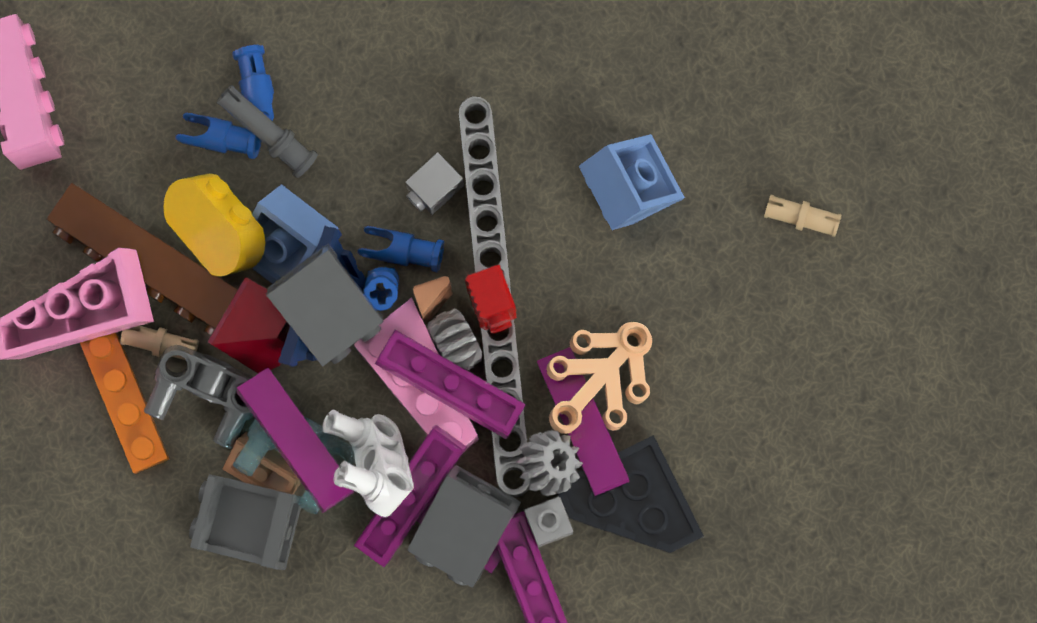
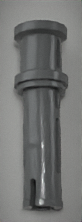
(279, 142)

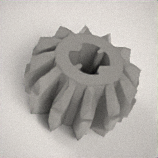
(455, 339)
(549, 462)

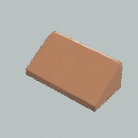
(432, 296)
(271, 472)

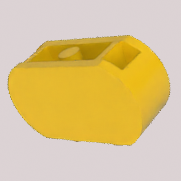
(214, 224)

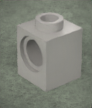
(433, 184)
(548, 521)

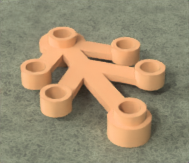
(604, 372)

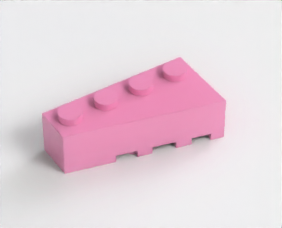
(23, 103)
(87, 306)
(421, 406)

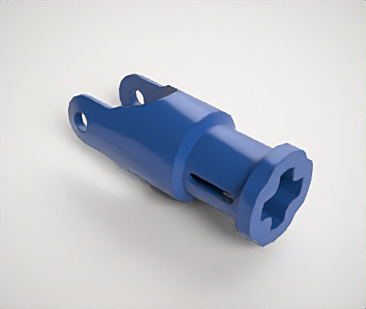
(255, 83)
(221, 136)
(405, 249)
(382, 298)

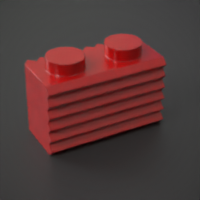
(491, 299)

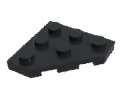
(642, 510)

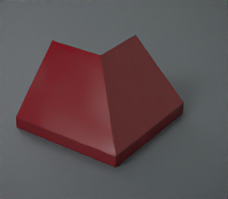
(251, 329)

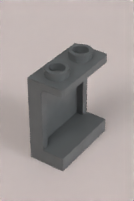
(325, 306)
(245, 522)
(463, 526)

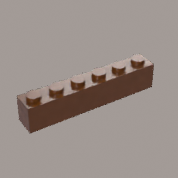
(164, 269)

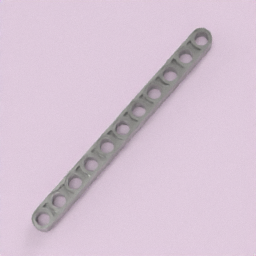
(492, 241)

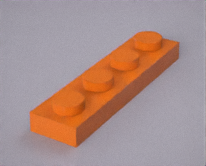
(124, 402)

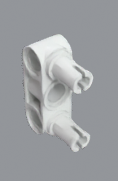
(380, 460)

